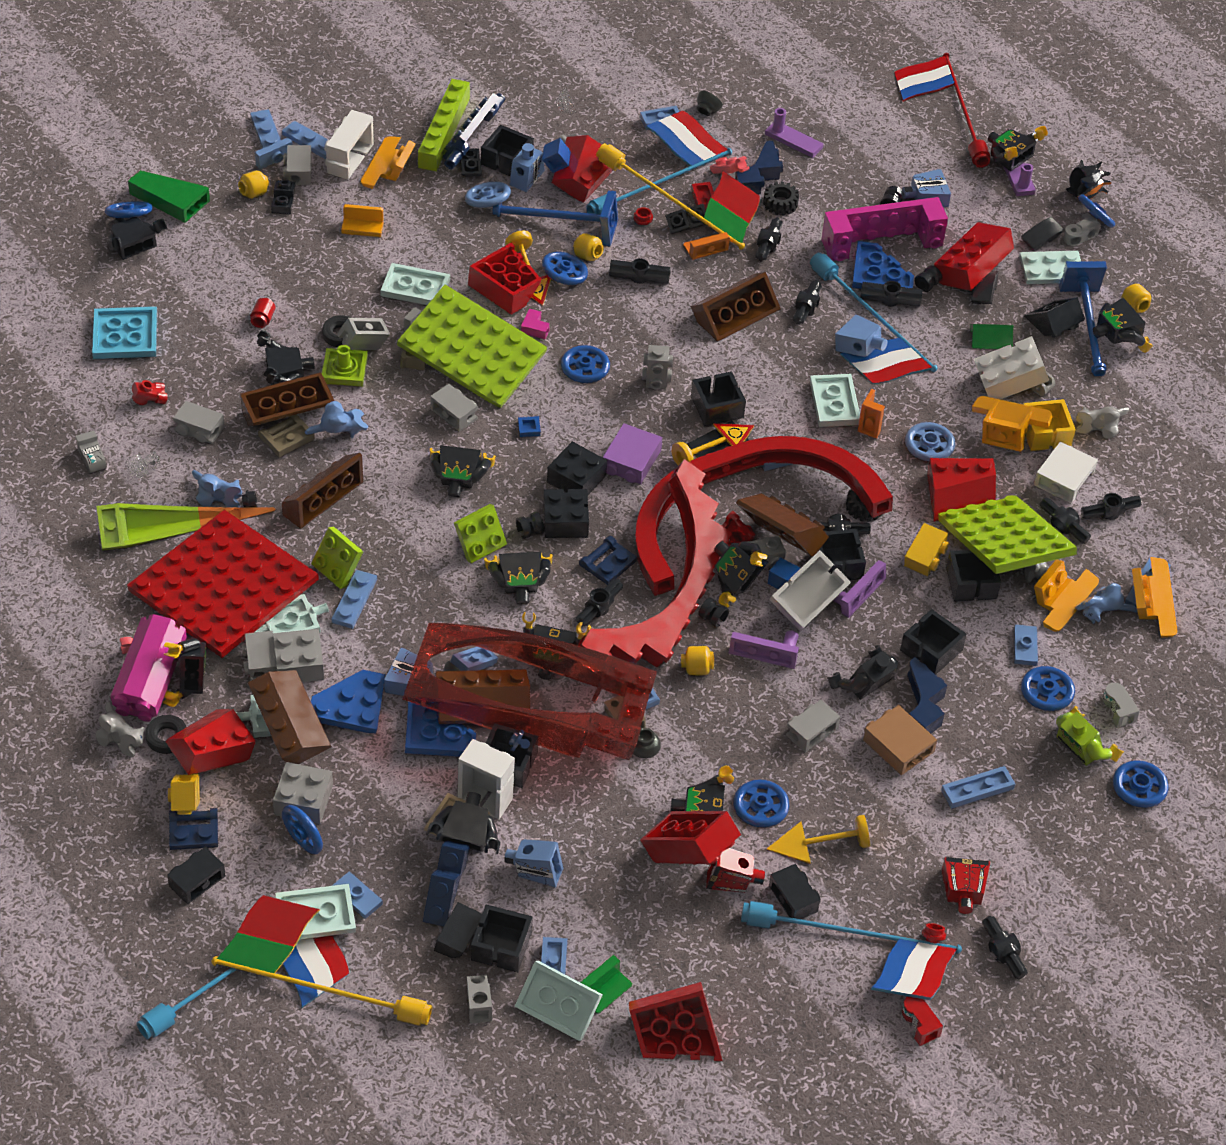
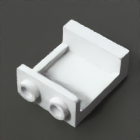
(1065, 472)

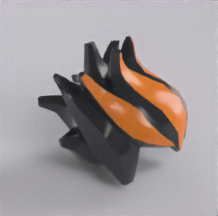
(1087, 180)

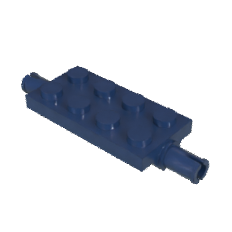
(457, 149)

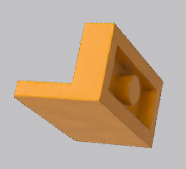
(362, 220)

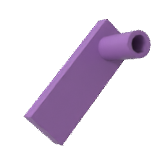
(792, 137)
(1021, 179)
(862, 589)
(765, 650)

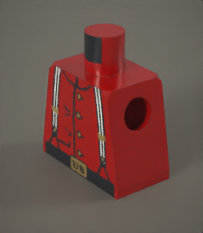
(733, 872)
(965, 881)

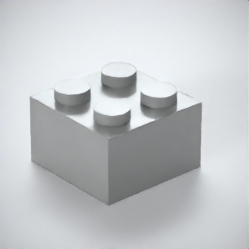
(300, 652)
(304, 788)

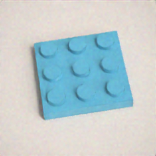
(124, 332)

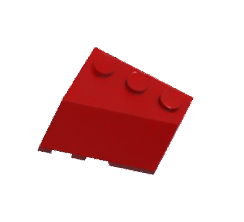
(584, 169)
(504, 279)
(960, 483)
(212, 742)
(675, 1024)

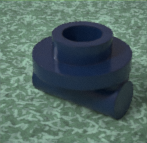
(516, 740)

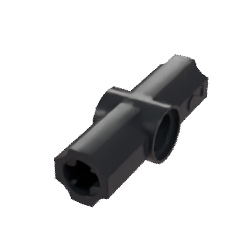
(639, 271)
(891, 294)

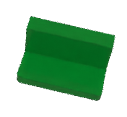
(991, 336)
(607, 981)

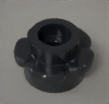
(249, 499)

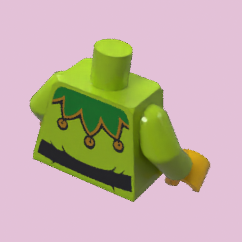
(1084, 738)

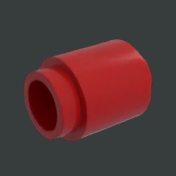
(262, 312)

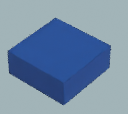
(529, 426)

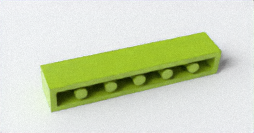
(443, 124)

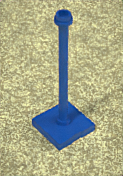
(607, 218)
(1086, 278)

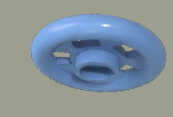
(487, 194)
(929, 441)

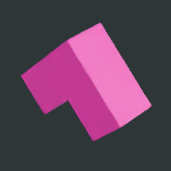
(534, 326)

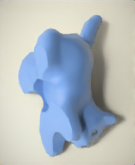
(337, 420)
(215, 489)
(1105, 599)

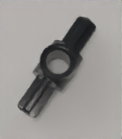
(768, 239)
(807, 301)
(1111, 506)
(1065, 520)
(840, 522)
(599, 602)
(1005, 947)

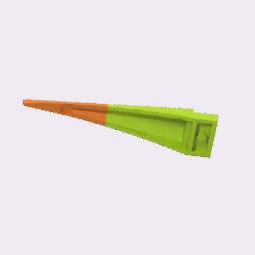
(137, 524)

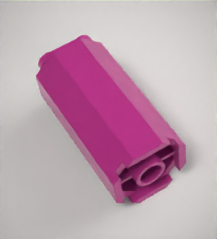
(146, 668)

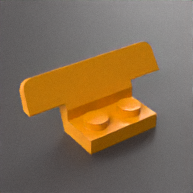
(387, 161)
(1007, 421)
(1062, 594)
(1155, 596)

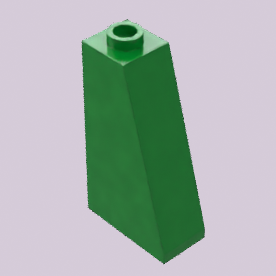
(169, 195)

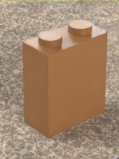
(899, 739)

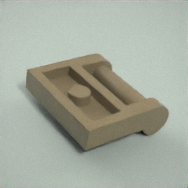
(291, 435)

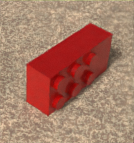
(975, 255)
(691, 837)

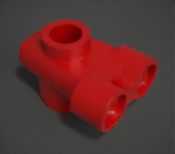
(147, 391)
(740, 531)

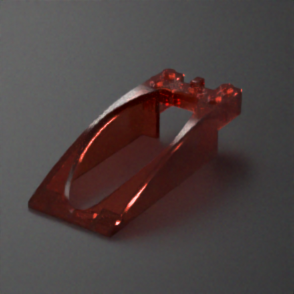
(556, 730)

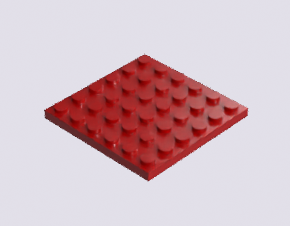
(223, 582)

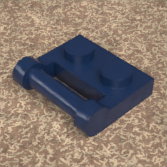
(612, 565)
(193, 835)

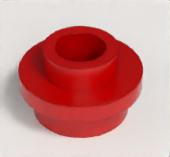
(643, 216)
(934, 933)

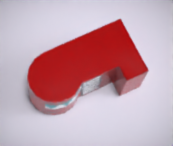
(923, 1019)

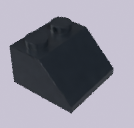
(1057, 316)

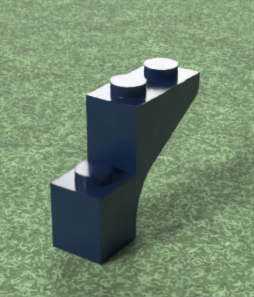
(766, 168)
(927, 691)
(445, 882)

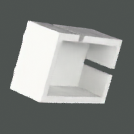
(354, 135)
(1011, 369)
(809, 591)
(487, 770)

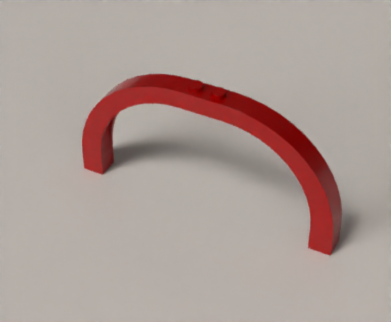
(742, 456)

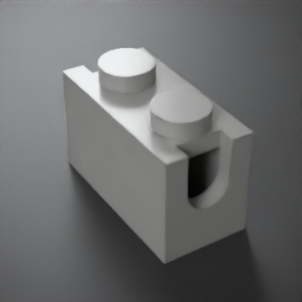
(298, 164)
(364, 333)
(454, 407)
(199, 422)
(260, 654)
(812, 725)

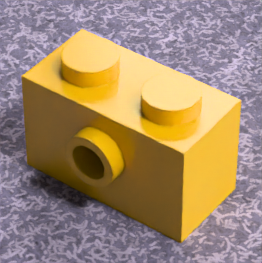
(926, 550)
(184, 793)

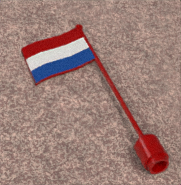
(931, 78)

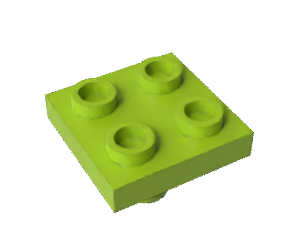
(344, 366)
(480, 533)
(337, 557)

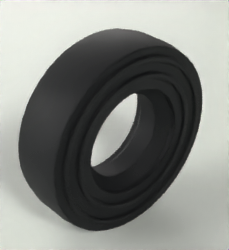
(328, 328)
(158, 724)

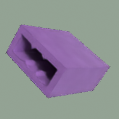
(632, 453)

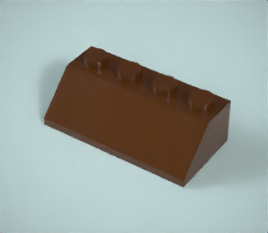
(736, 306)
(285, 399)
(324, 490)
(784, 522)
(499, 685)
(289, 715)

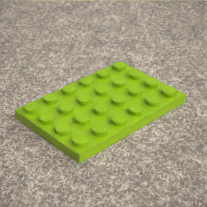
(472, 346)
(1007, 534)

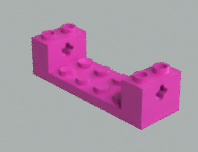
(885, 220)

